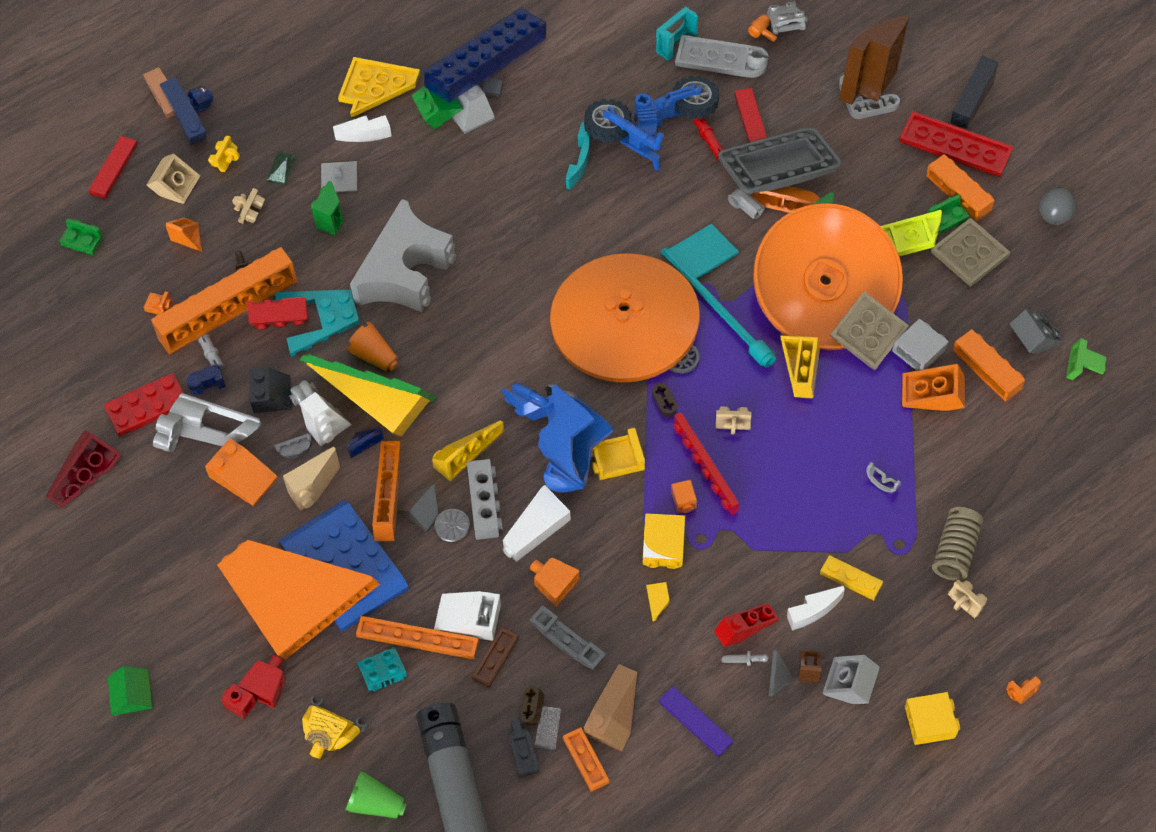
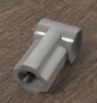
(746, 202)

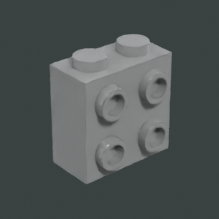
(920, 345)

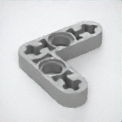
(860, 104)

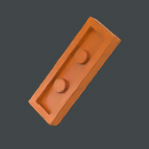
(586, 759)

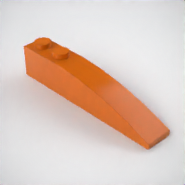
(387, 491)

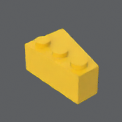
(802, 363)

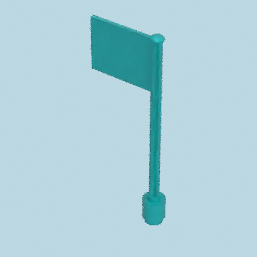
(701, 255)

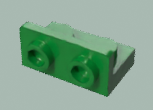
(952, 213)
(81, 237)

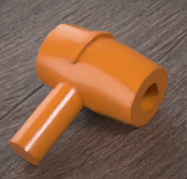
(760, 26)

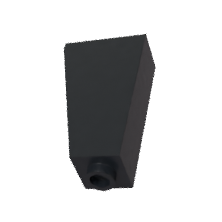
(975, 92)

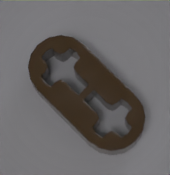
(668, 398)
(531, 705)

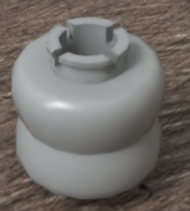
(301, 392)

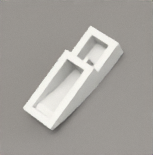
(363, 130)
(814, 607)

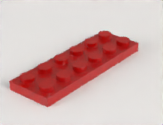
(956, 144)

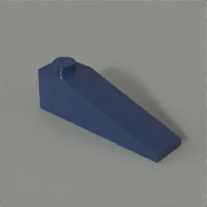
(183, 111)

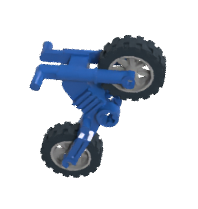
(617, 120)

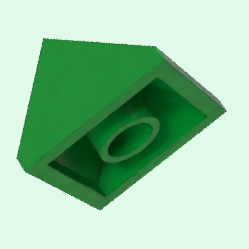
(129, 690)

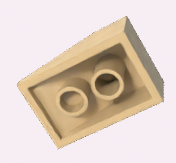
(310, 479)

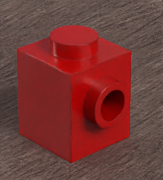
(238, 700)

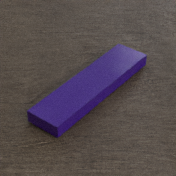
(696, 721)

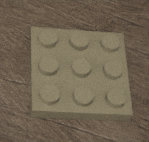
(970, 252)
(869, 330)

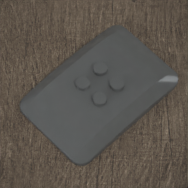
(779, 161)

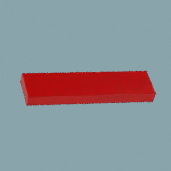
(750, 115)
(113, 167)

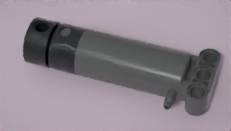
(451, 769)

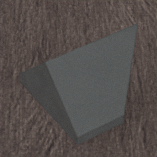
(421, 507)

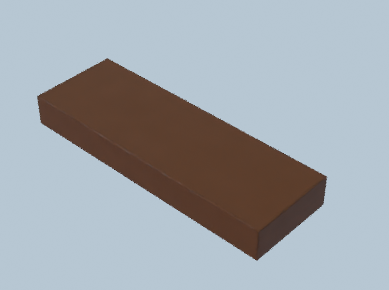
(495, 657)

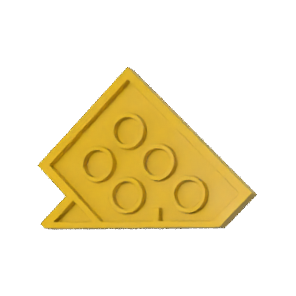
(374, 83)

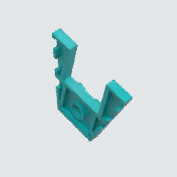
(335, 312)

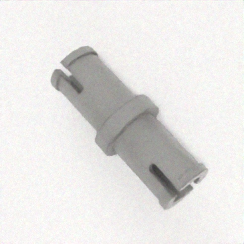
(210, 351)

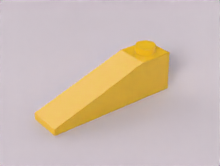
(454, 457)

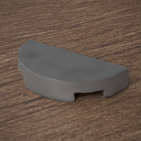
(294, 447)

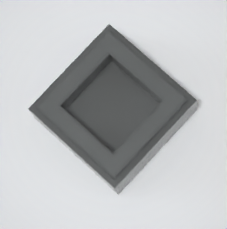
(492, 87)

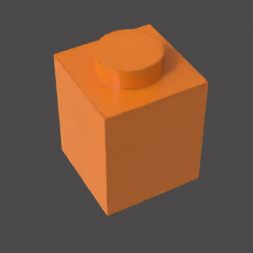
(684, 496)

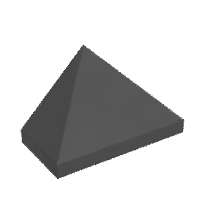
(780, 674)

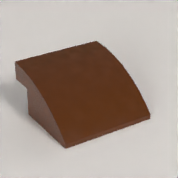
(873, 60)

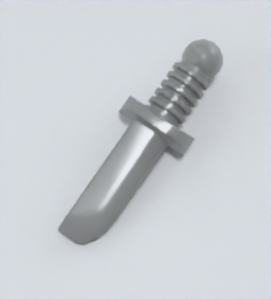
(745, 658)

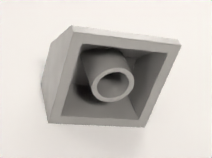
(851, 679)

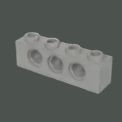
(484, 527)

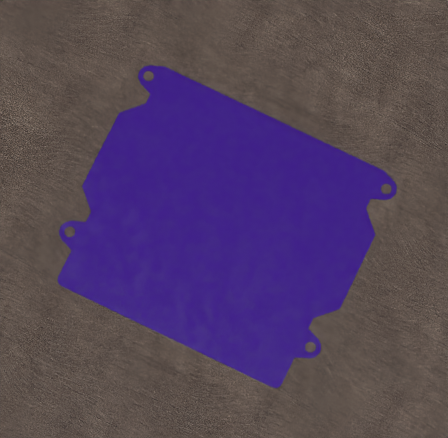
(802, 459)

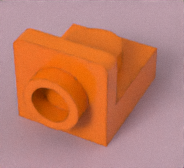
(158, 303)
(1025, 690)

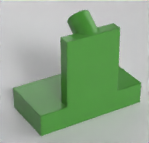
(1082, 357)

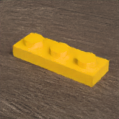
(851, 577)

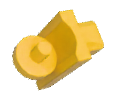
(225, 154)

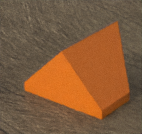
(185, 232)

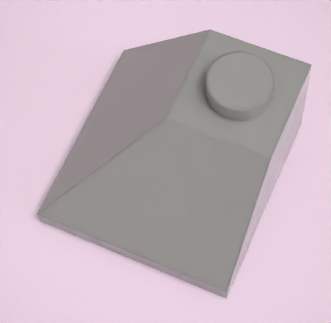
(475, 110)

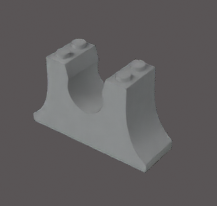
(400, 246)

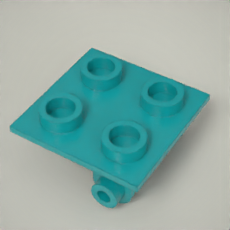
(382, 668)

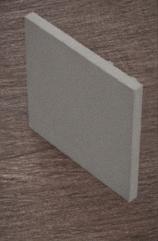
(341, 174)

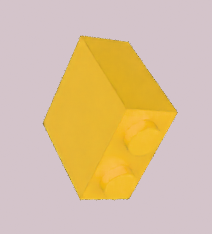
(932, 718)

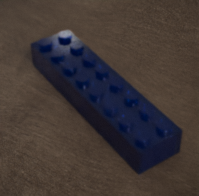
(484, 54)

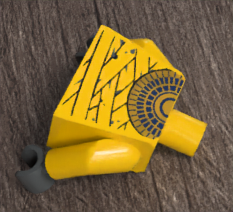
(328, 729)

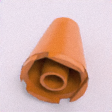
(372, 348)

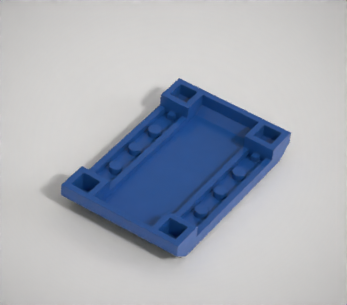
(346, 542)

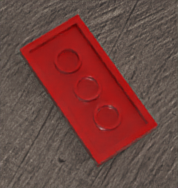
(143, 404)

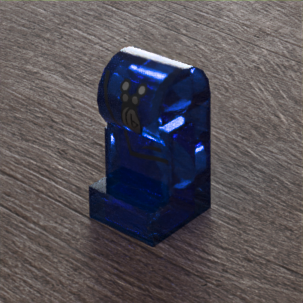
(205, 379)

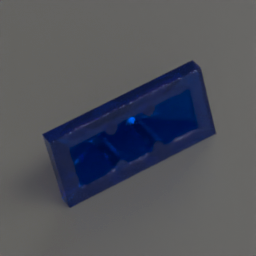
(364, 440)

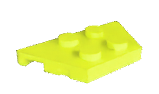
(914, 233)

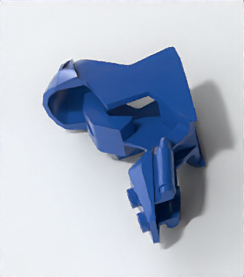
(567, 438)

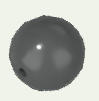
(1057, 206)

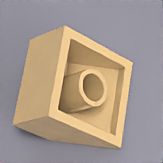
(173, 179)

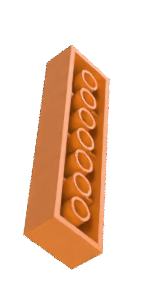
(224, 300)

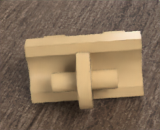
(247, 213)
(733, 419)
(966, 599)

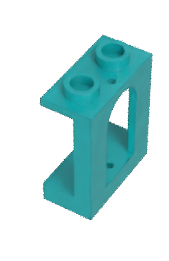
(665, 40)

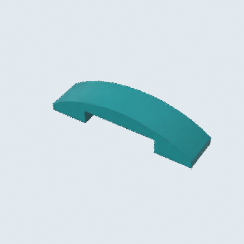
(575, 172)

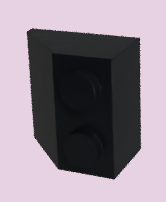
(269, 390)

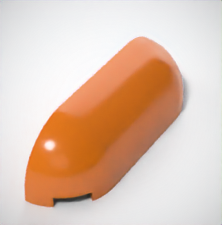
(786, 198)

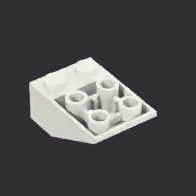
(469, 614)

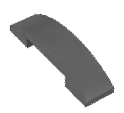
(566, 639)

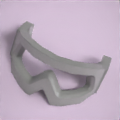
(870, 471)

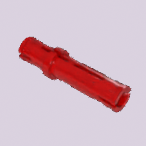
(707, 133)

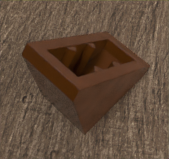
(810, 666)

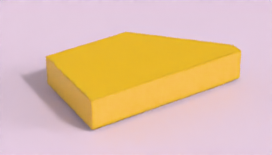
(658, 598)

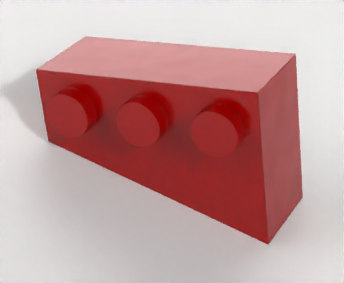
(278, 312)

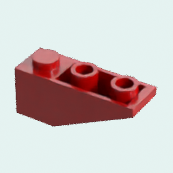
(745, 624)

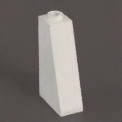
(536, 524)

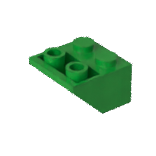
(327, 210)

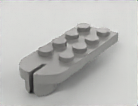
(721, 57)

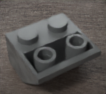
(1036, 331)

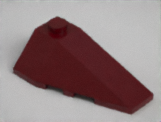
(82, 468)

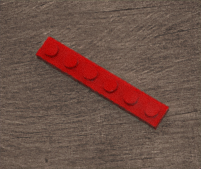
(708, 469)

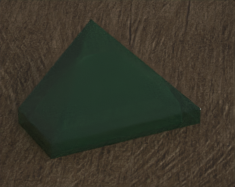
(281, 168)

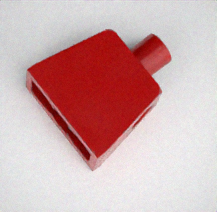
(265, 681)

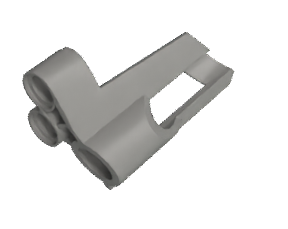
(186, 421)

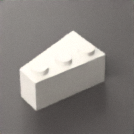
(322, 419)

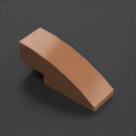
(153, 80)

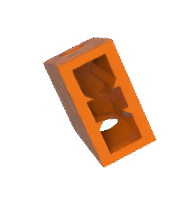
(554, 579)

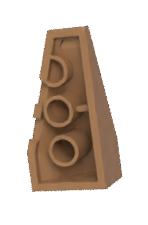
(613, 712)

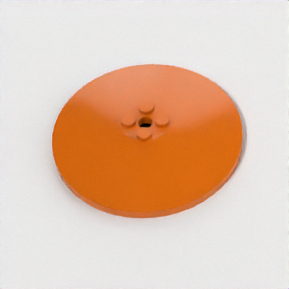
(820, 243)
(632, 342)

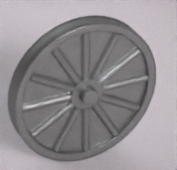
(452, 525)

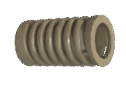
(957, 543)

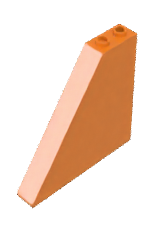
(291, 593)

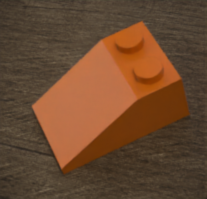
(934, 388)
(240, 472)

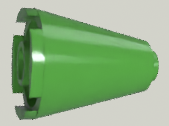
(374, 798)

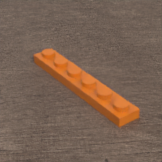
(417, 637)

